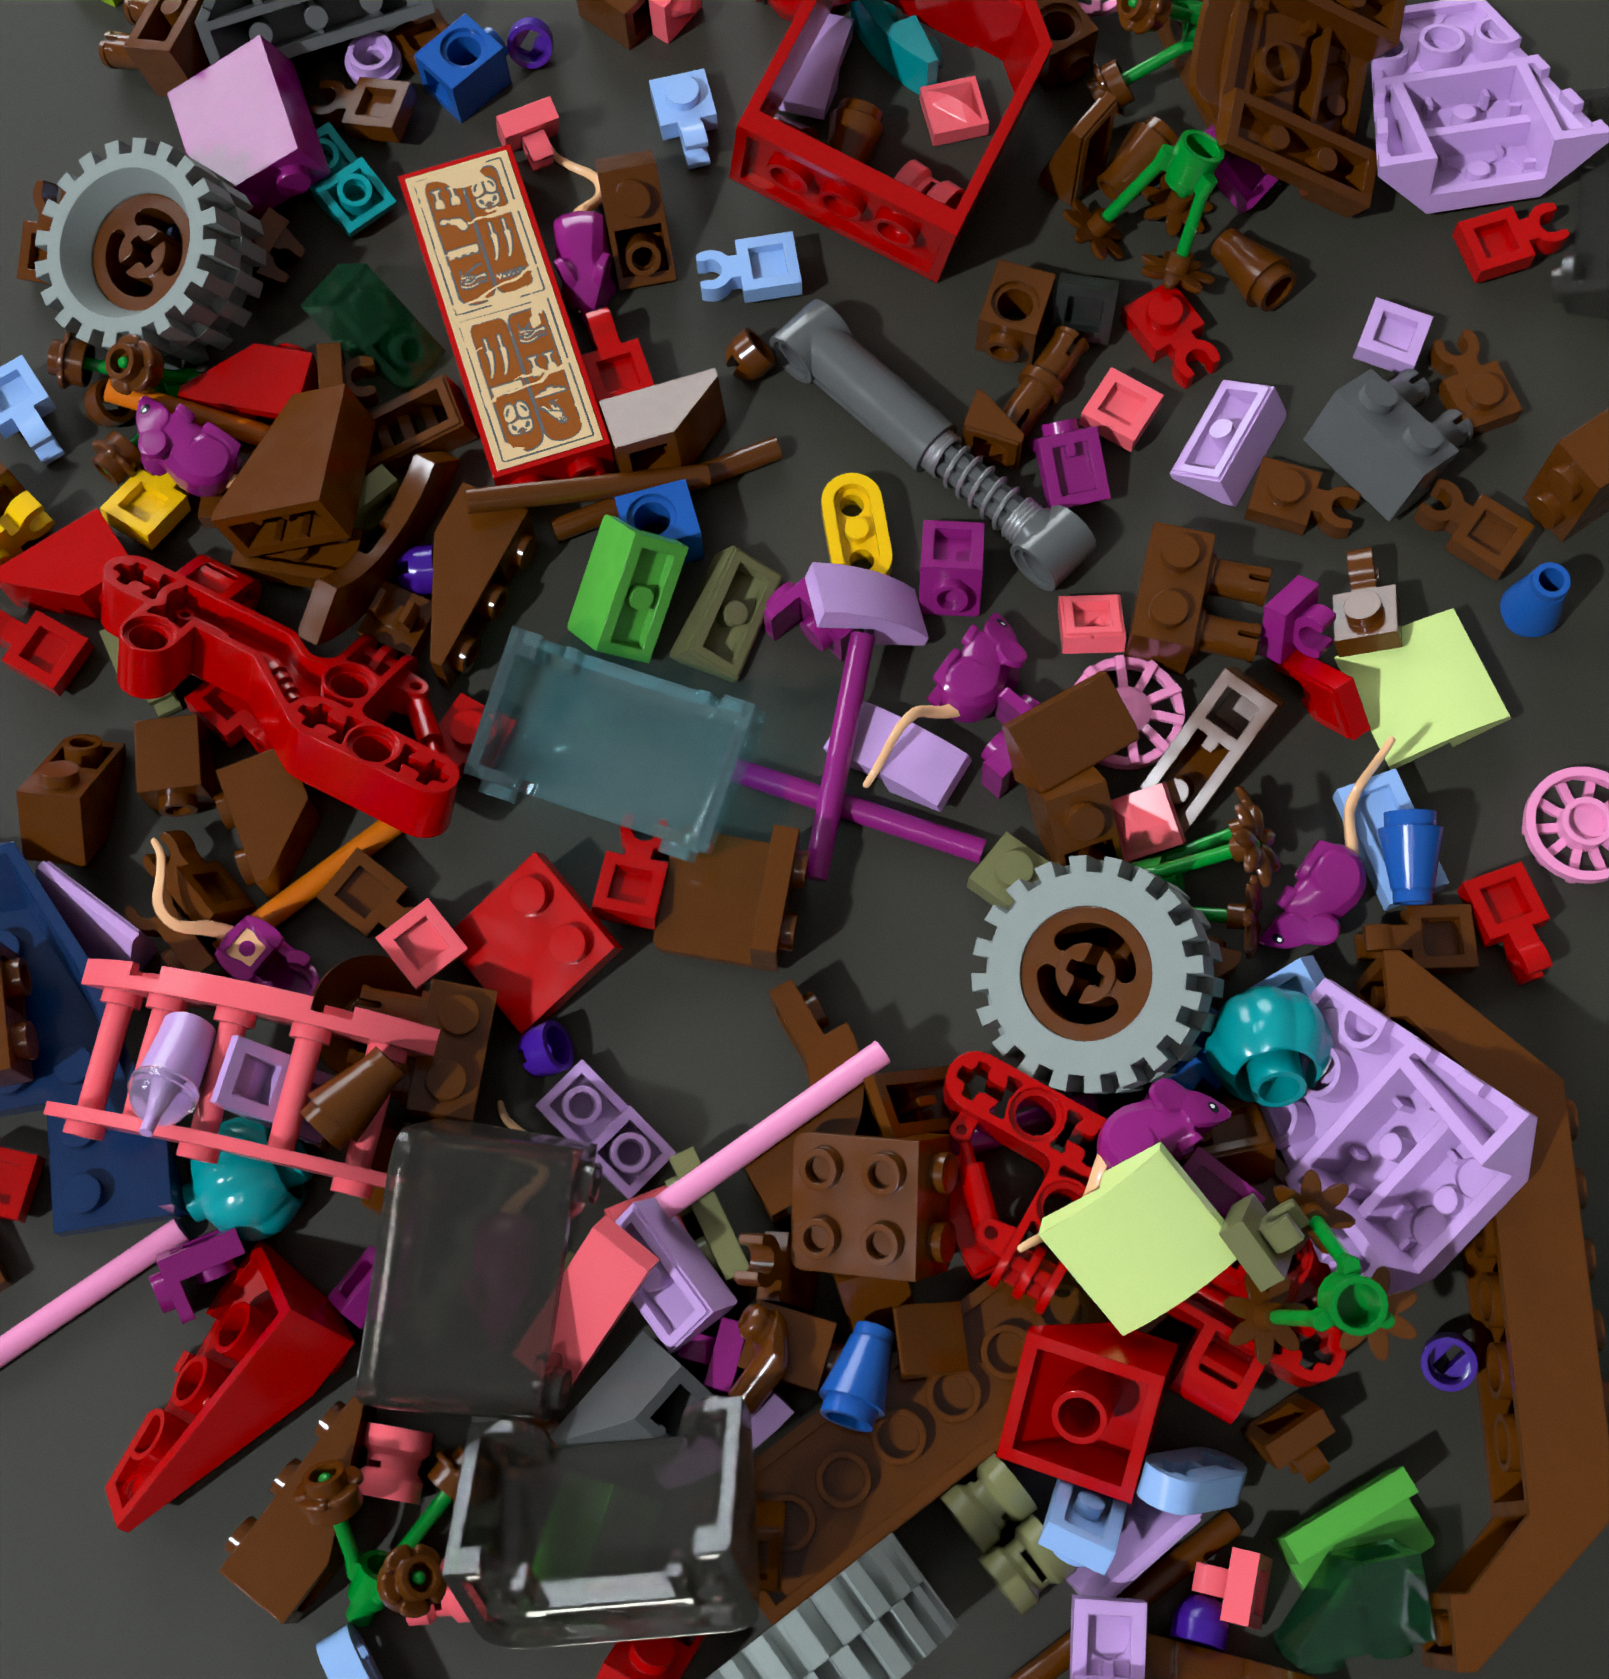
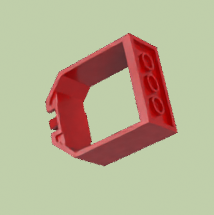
(853, 195)

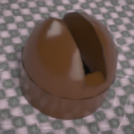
(751, 354)
(97, 413)

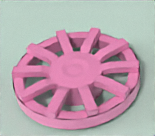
(1141, 707)
(1580, 825)

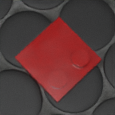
(534, 943)

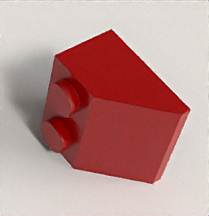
(1087, 1405)

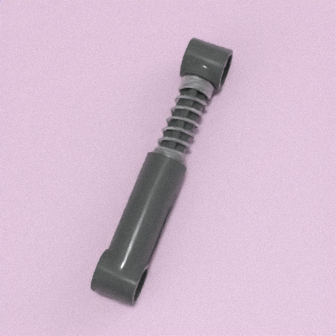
(822, 351)

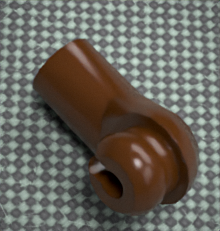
(770, 1355)

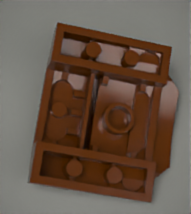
(1290, 87)

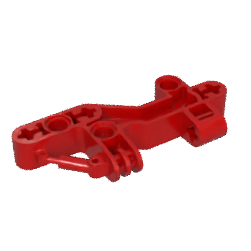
(313, 709)
(1211, 1369)

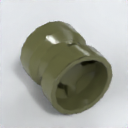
(988, 1503)
(1013, 1573)

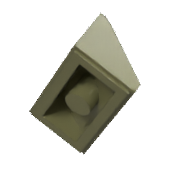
(726, 614)

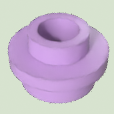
(370, 49)

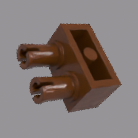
(160, 45)
(1167, 609)
(451, 1078)

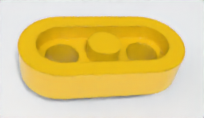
(858, 536)

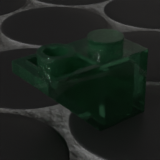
(372, 322)
(1359, 1605)

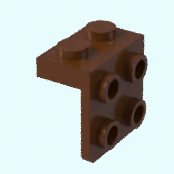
(734, 901)
(873, 1205)

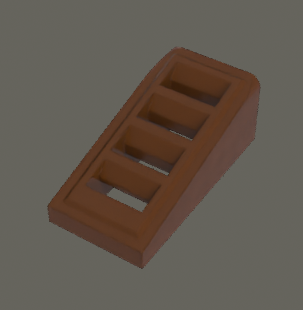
(1082, 153)
(439, 436)

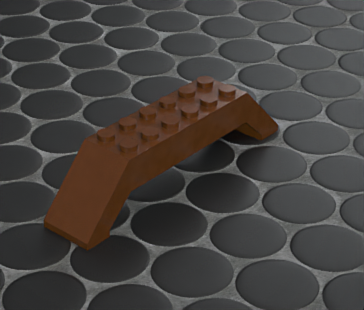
(1532, 1338)

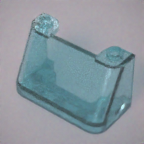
(613, 743)

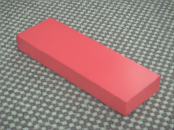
(597, 1292)

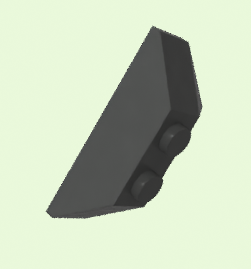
(298, 24)

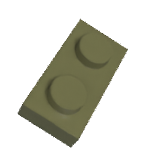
(719, 1240)

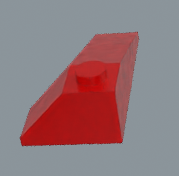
(256, 1365)

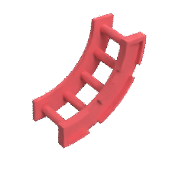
(236, 1009)

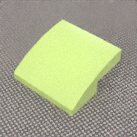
(1426, 690)
(1140, 1239)

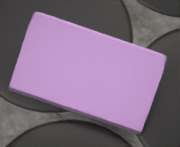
(1230, 441)
(93, 923)
(683, 1289)
(1142, 1541)

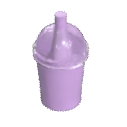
(171, 1072)

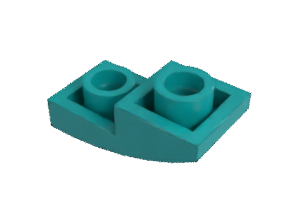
(897, 45)
(352, 191)

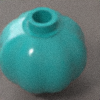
(1259, 1045)
(245, 1190)

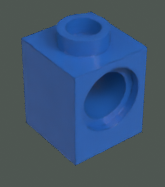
(464, 67)
(666, 505)

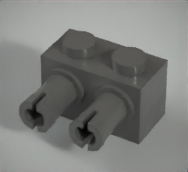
(1384, 443)

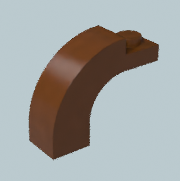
(821, 1054)

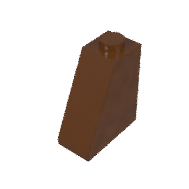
(301, 477)

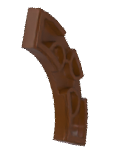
(348, 591)

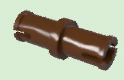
(1044, 379)

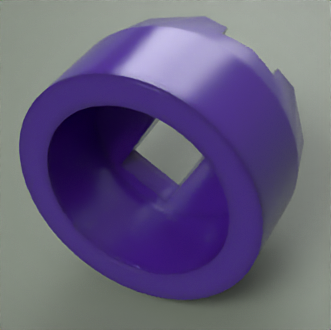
(541, 47)
(420, 566)
(546, 1049)
(1459, 1371)
(1199, 1622)

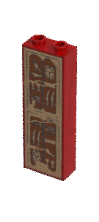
(506, 320)

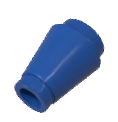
(1536, 601)
(1411, 854)
(859, 1379)

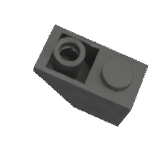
(633, 1400)

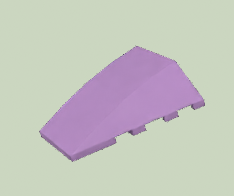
(1472, 114)
(1411, 1137)

